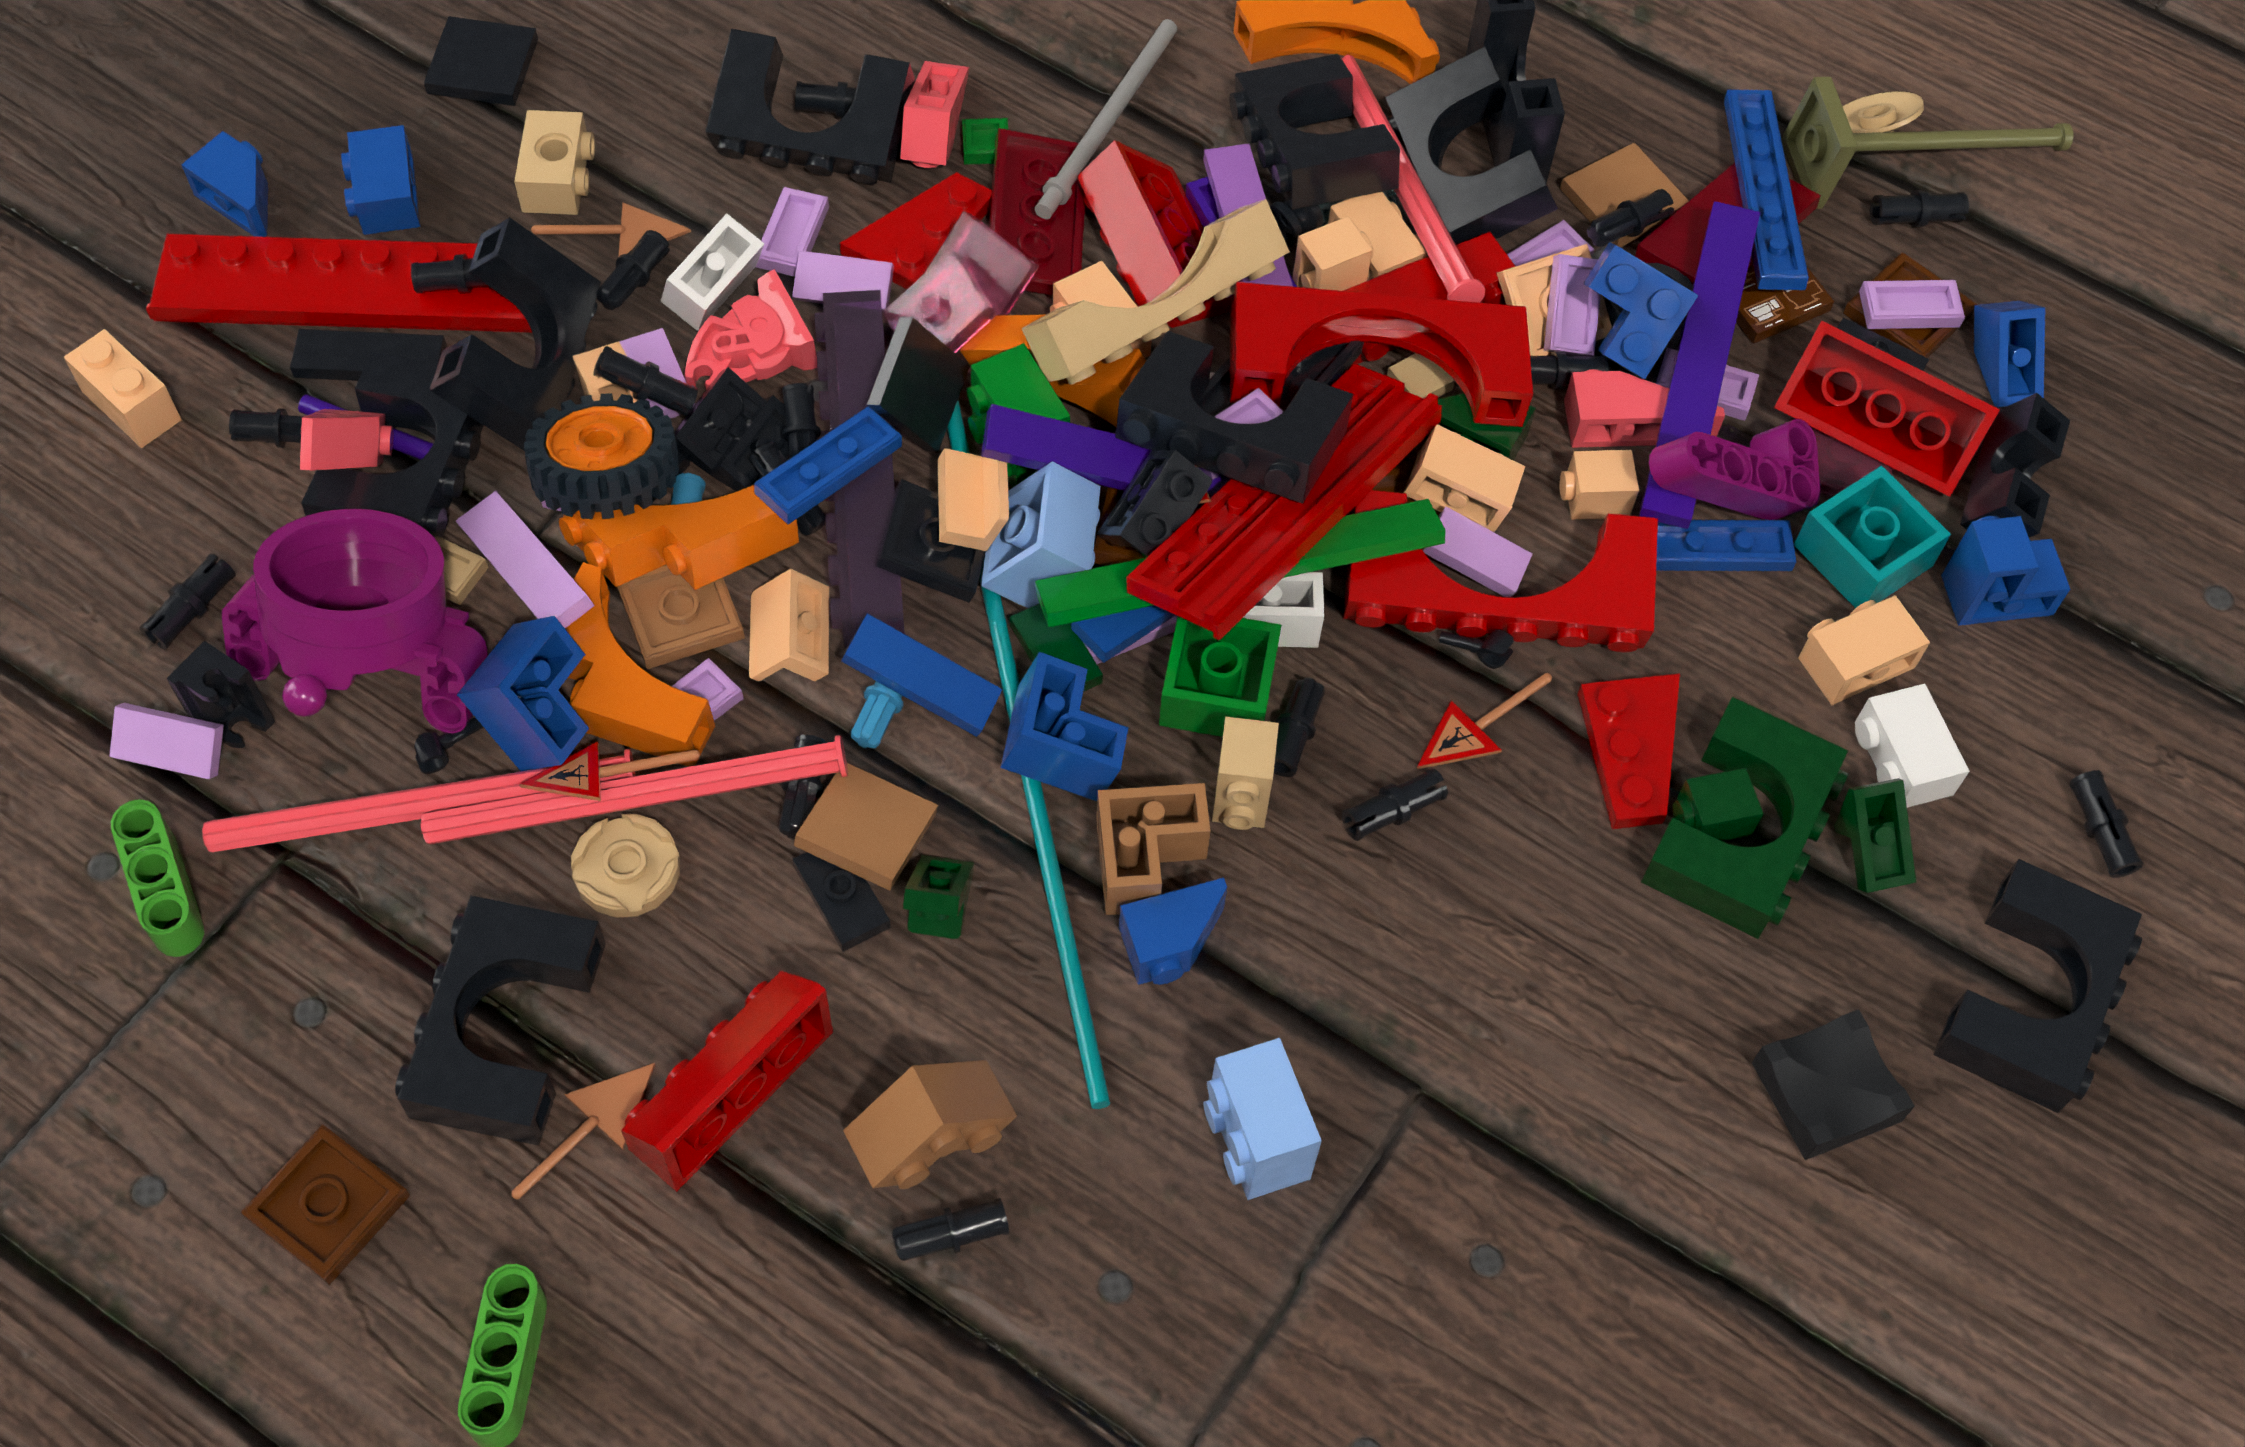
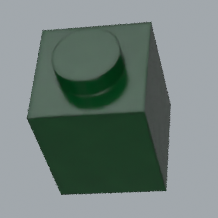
(1720, 805)

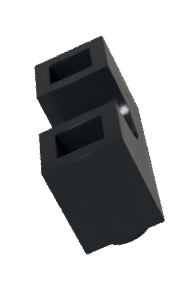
(2014, 448)

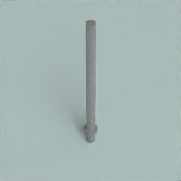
(1058, 189)

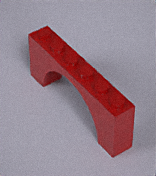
(1472, 341)
(1601, 605)

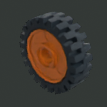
(601, 456)

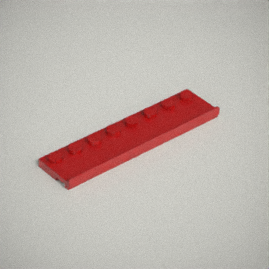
(318, 285)
(1252, 538)

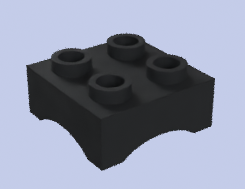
(1831, 1085)

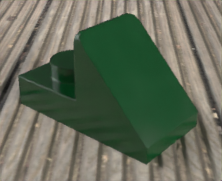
(1880, 835)
(938, 896)

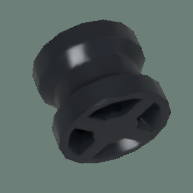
(1296, 221)

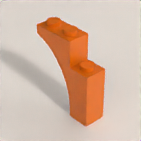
(1372, 31)
(1096, 393)
(693, 539)
(620, 697)

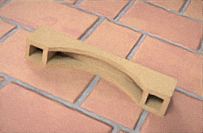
(1084, 332)

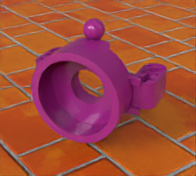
(352, 599)

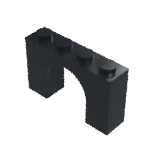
(1531, 107)
(1431, 116)
(858, 145)
(1307, 165)
(557, 304)
(1274, 455)
(425, 489)
(2091, 944)
(491, 948)

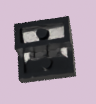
(728, 428)

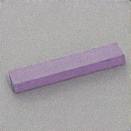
(524, 561)

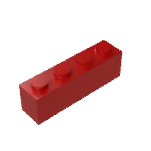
(1420, 279)

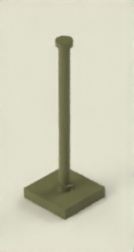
(1822, 142)

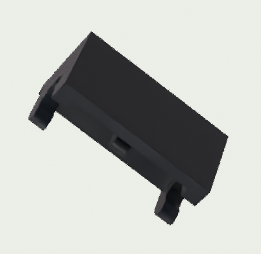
(219, 692)

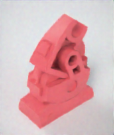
(754, 338)

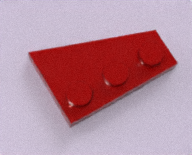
(918, 228)
(1632, 744)

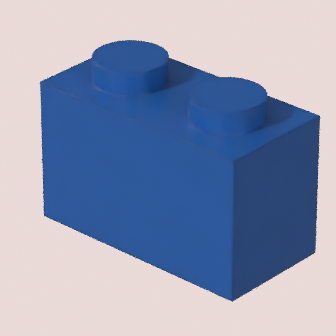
(381, 180)

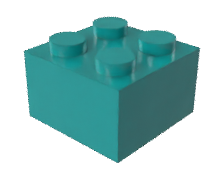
(1871, 538)

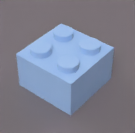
(1046, 533)
(1262, 1119)

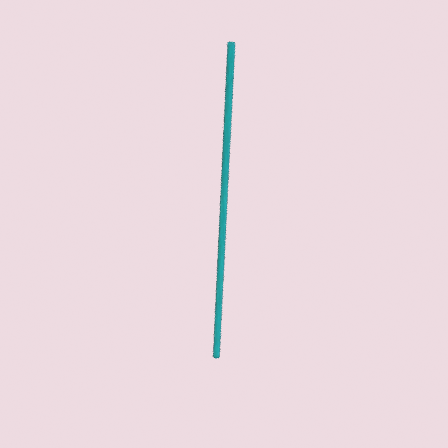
(1043, 839)

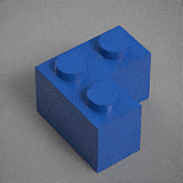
(1651, 306)
(2003, 574)
(520, 698)
(1054, 738)

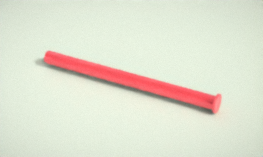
(1416, 201)
(636, 792)
(372, 809)

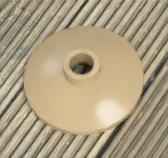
(1883, 111)

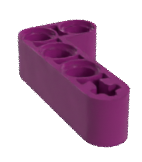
(1764, 481)

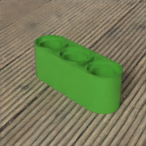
(168, 897)
(506, 1384)

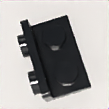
(1155, 502)

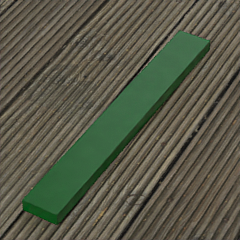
(1351, 540)

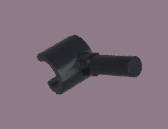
(1491, 652)
(431, 747)

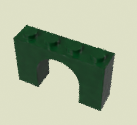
(1748, 883)

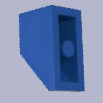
(231, 181)
(2010, 349)
(1170, 930)

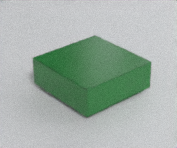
(980, 139)

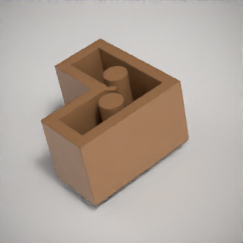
(1144, 829)
(926, 1118)

